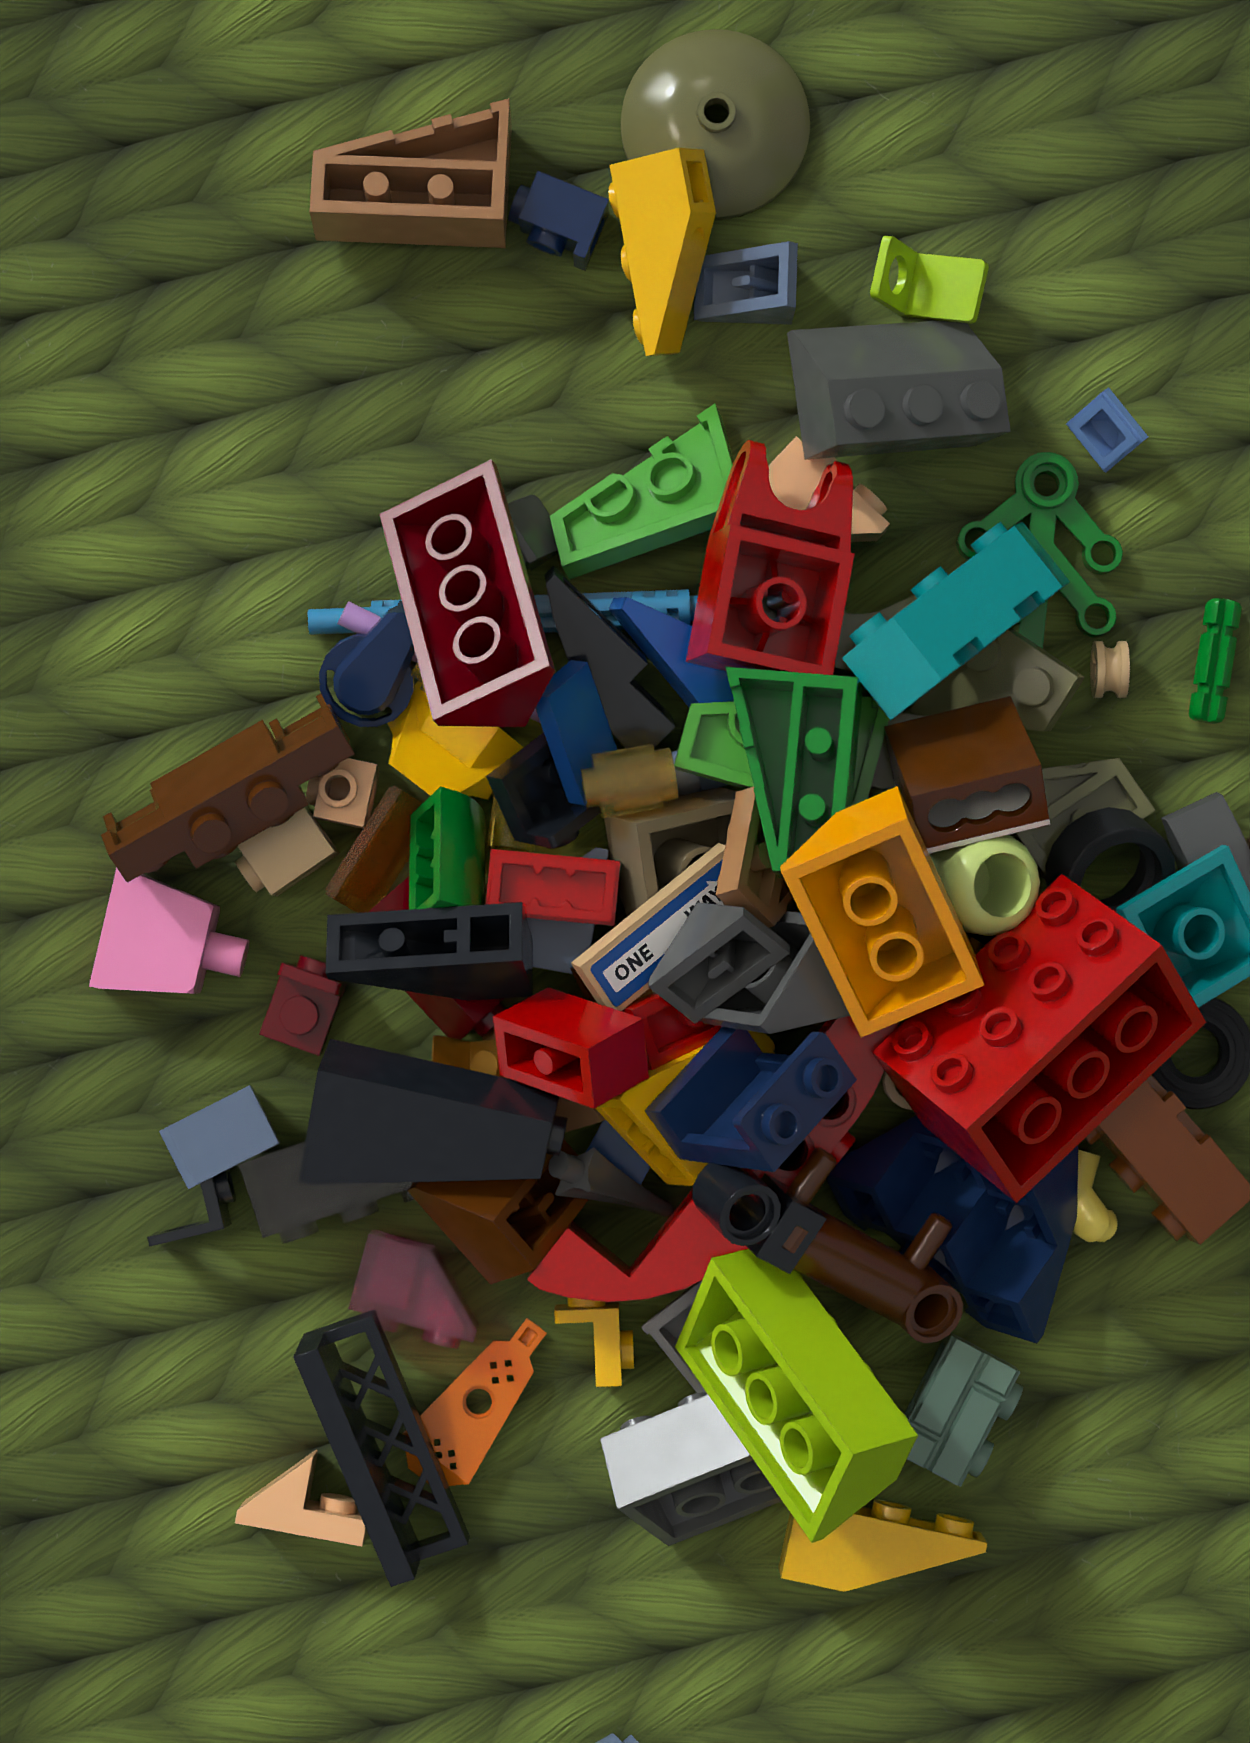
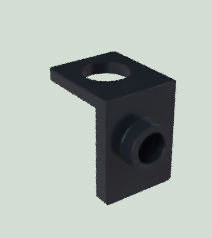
(216, 1193)

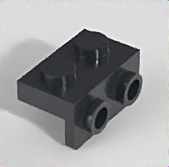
(535, 800)

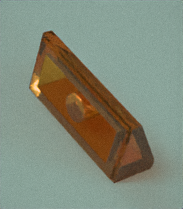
(376, 854)

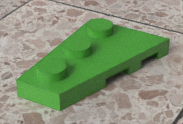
(651, 505)
(715, 750)

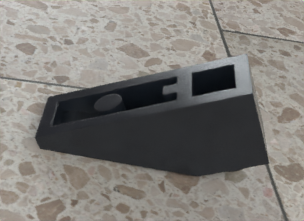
(435, 951)

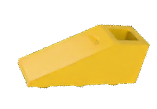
(666, 229)
(876, 1547)

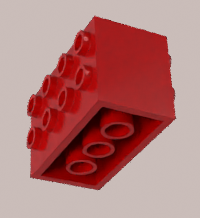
(1050, 1044)

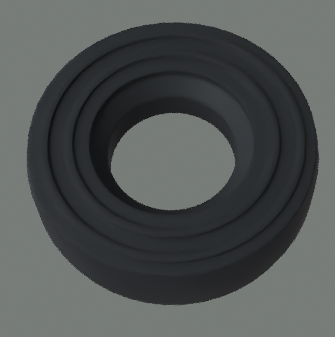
(1231, 1068)

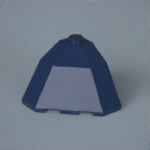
(998, 1250)

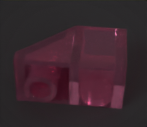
(412, 1287)

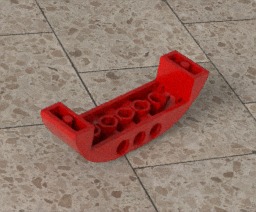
(687, 1241)

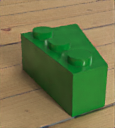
(799, 750)

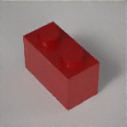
(571, 1047)

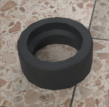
(1099, 831)

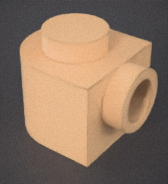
(345, 793)

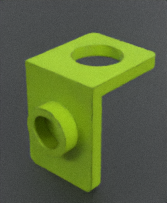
(929, 284)

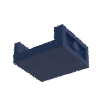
(748, 1104)

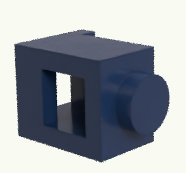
(560, 217)

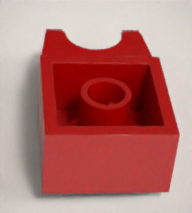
(780, 554)

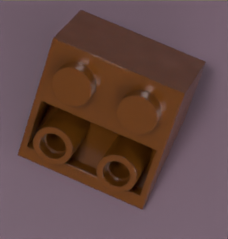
(500, 1223)

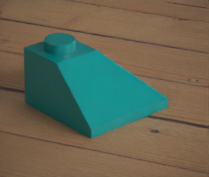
(1200, 923)

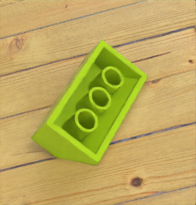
(793, 1390)

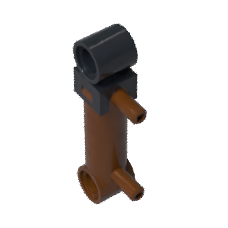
(794, 1234)

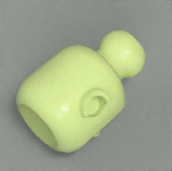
(989, 883)

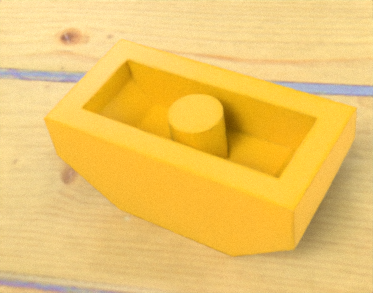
(446, 754)

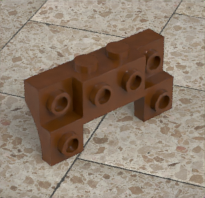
(228, 793)

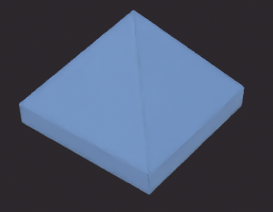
(1107, 430)

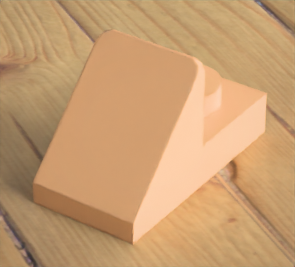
(286, 1508)

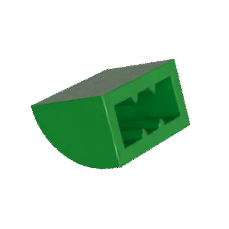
(447, 852)

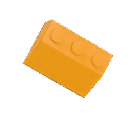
(881, 914)

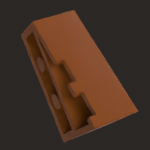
(1173, 1162)

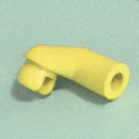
(1093, 1218)

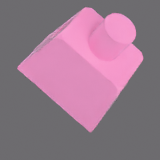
(161, 940)

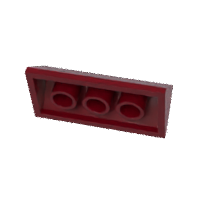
(469, 602)

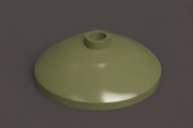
(768, 121)

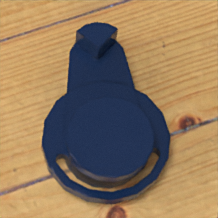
(372, 671)

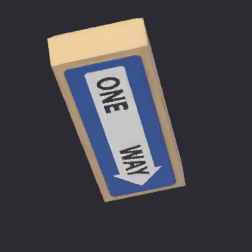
(624, 958)

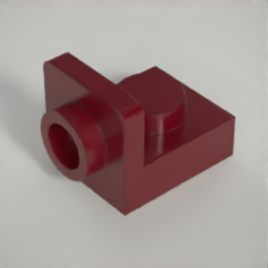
(303, 1005)

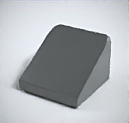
(533, 530)

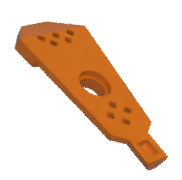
(471, 1432)

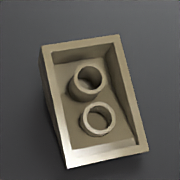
(666, 841)

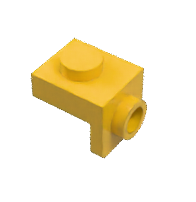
(611, 1346)

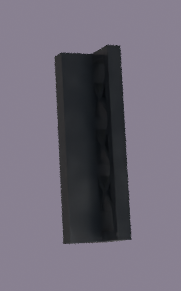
(358, 1453)

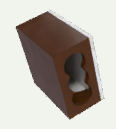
(968, 774)

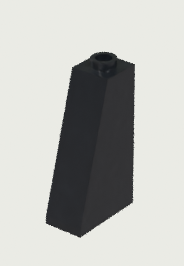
(423, 1121)

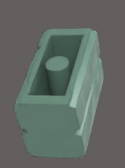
(958, 1407)

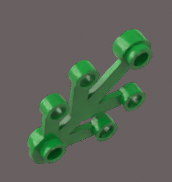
(1042, 522)

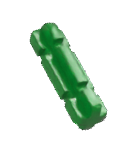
(1215, 660)

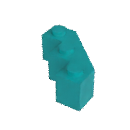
(953, 617)

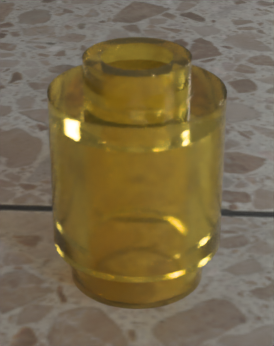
(630, 780)

